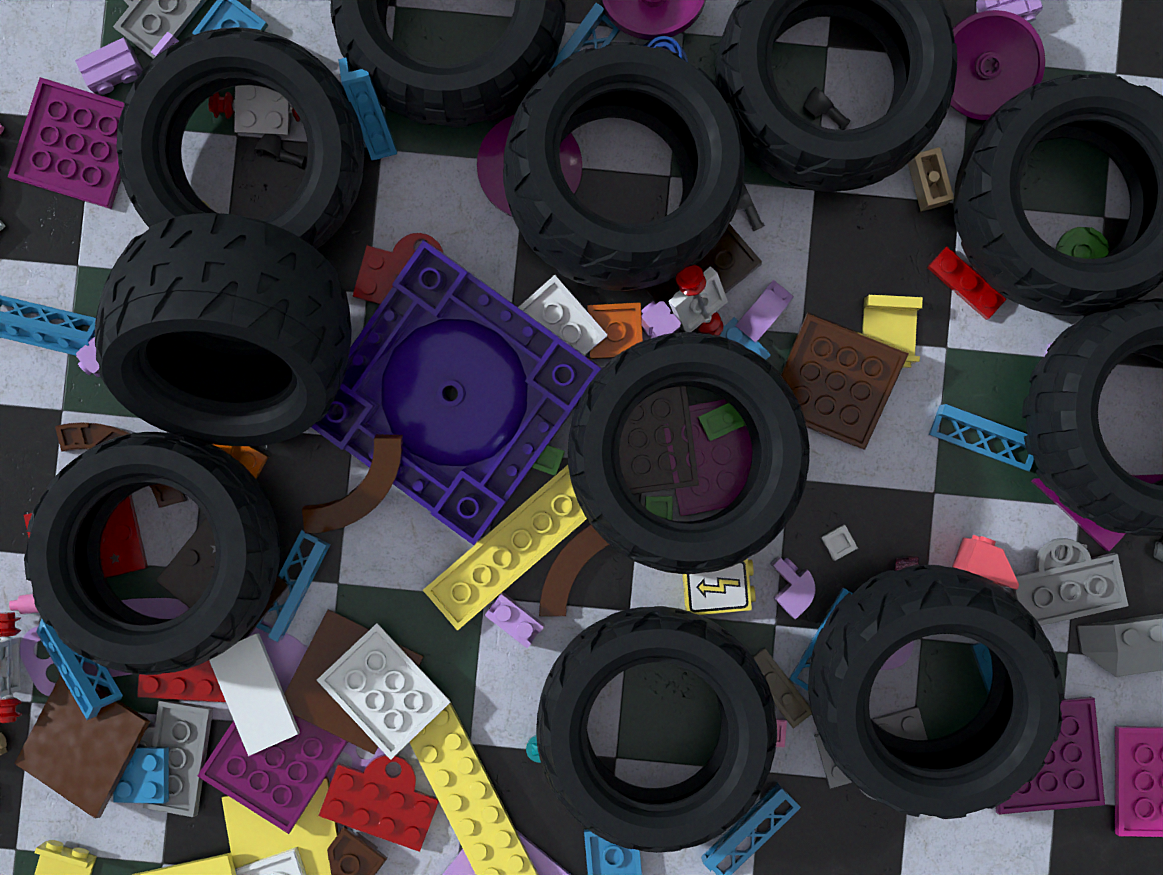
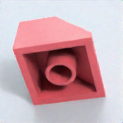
(985, 559)

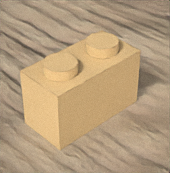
(930, 179)

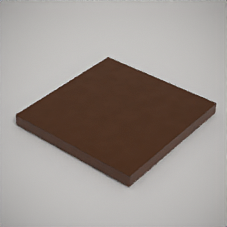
(841, 379)
(307, 696)
(81, 755)

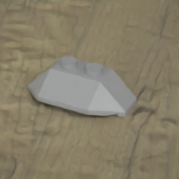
(1124, 644)

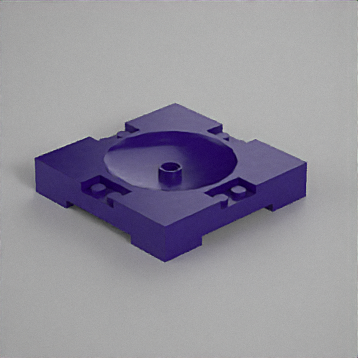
(510, 379)

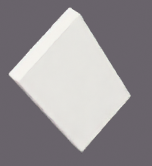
(254, 695)

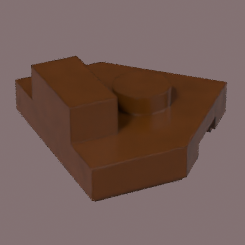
(354, 855)

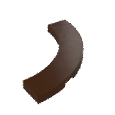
(87, 435)
(365, 496)
(566, 568)

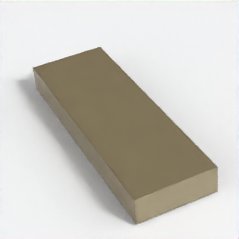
(784, 693)

